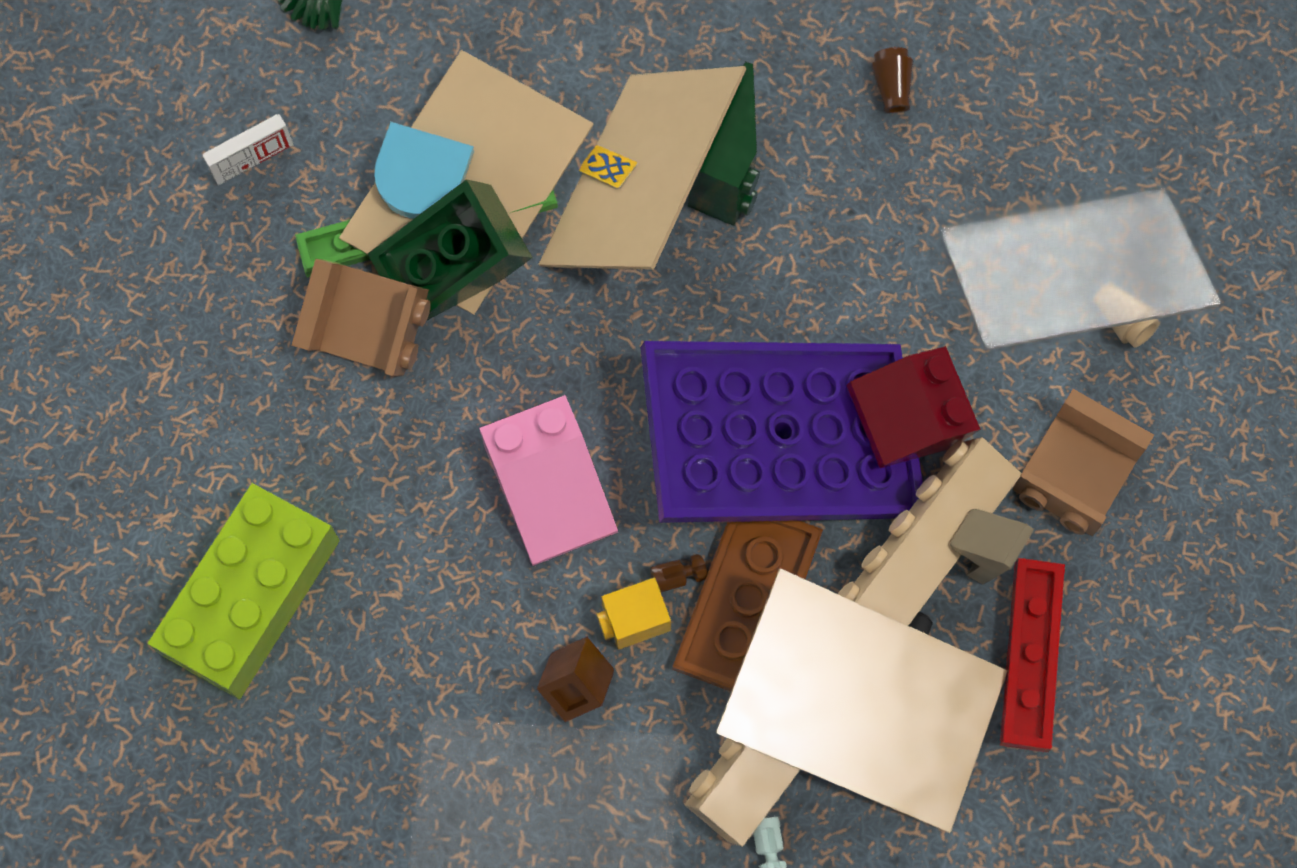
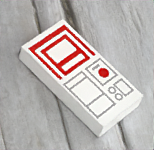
(248, 149)

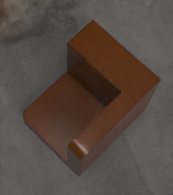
(576, 679)

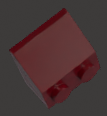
(913, 407)

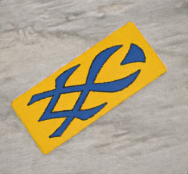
(607, 166)

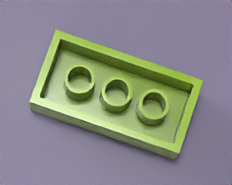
(245, 591)

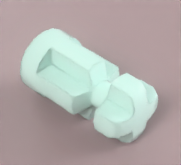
(769, 842)

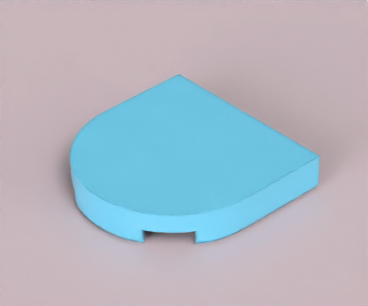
(418, 168)

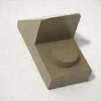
(990, 543)

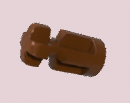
(674, 574)

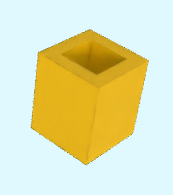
(634, 614)

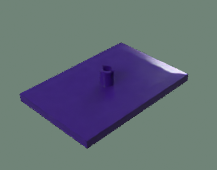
(767, 433)

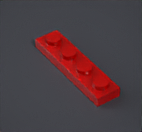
(1032, 655)

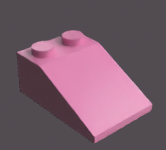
(548, 480)

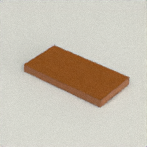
(737, 594)

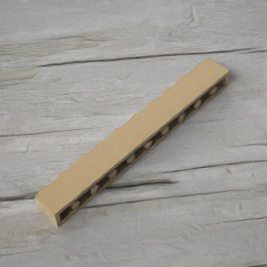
(894, 583)

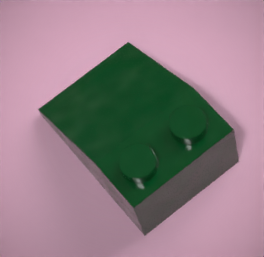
(728, 172)
(454, 247)

